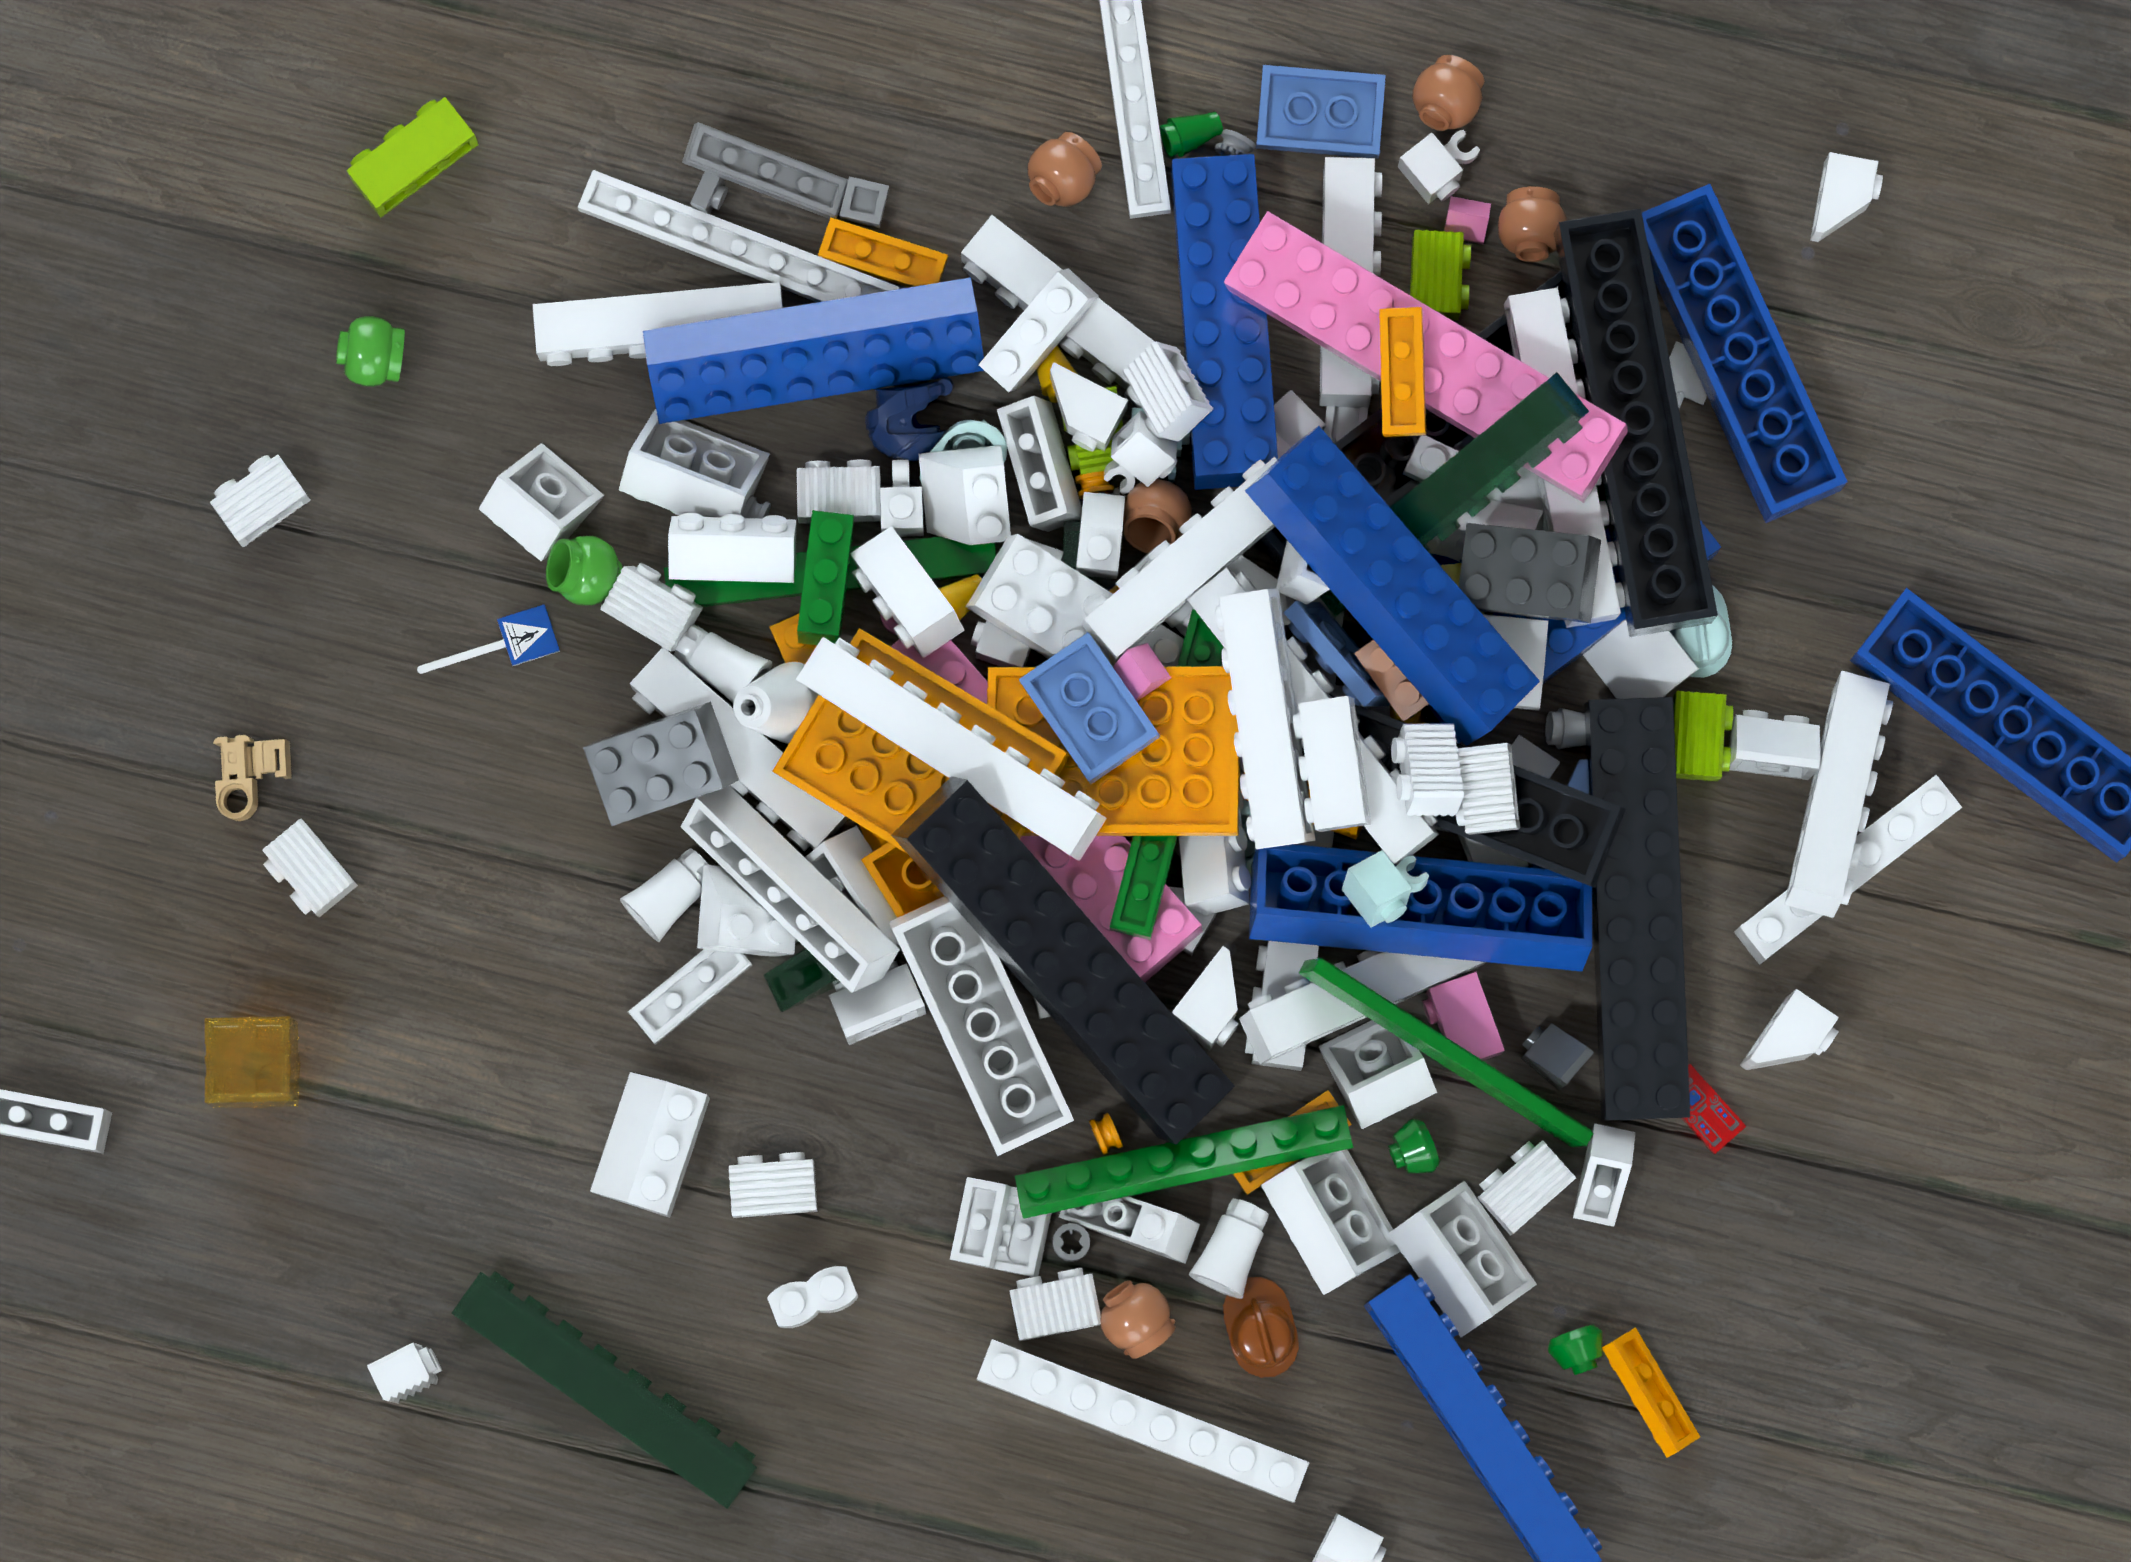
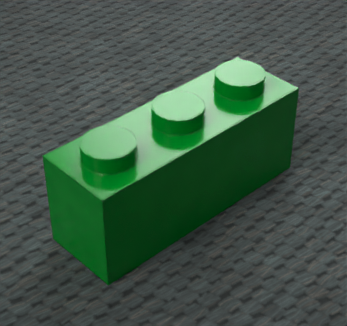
(825, 577)

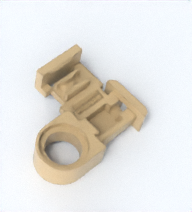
(245, 763)

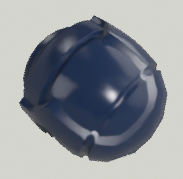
(894, 422)

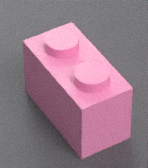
(1464, 1016)

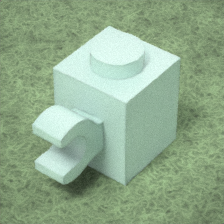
(1381, 888)

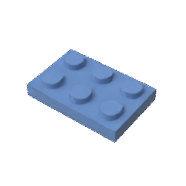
(1320, 111)
(1335, 651)
(1089, 708)

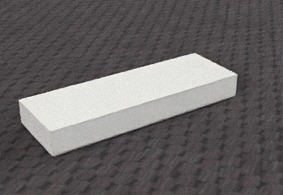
(687, 991)

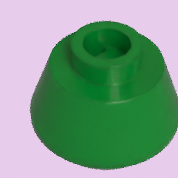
(1414, 1148)
(1577, 1349)

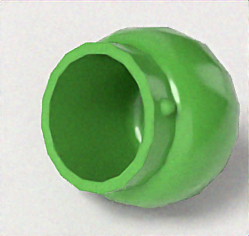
(371, 351)
(582, 569)

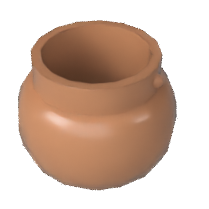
(1448, 93)
(1063, 170)
(1529, 222)
(1155, 514)
(1136, 1318)

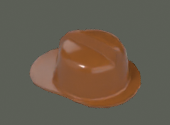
(1261, 1328)

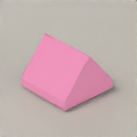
(1468, 217)
(1141, 671)

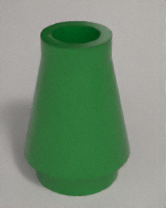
(1187, 133)

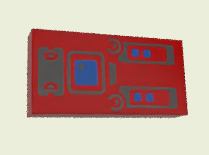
(1710, 1115)

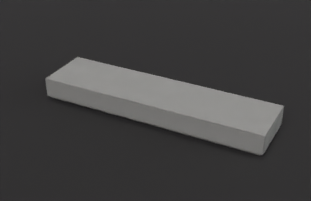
(765, 171)

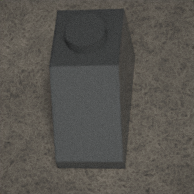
(1555, 1055)

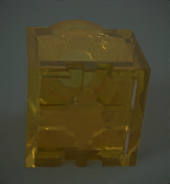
(252, 1062)

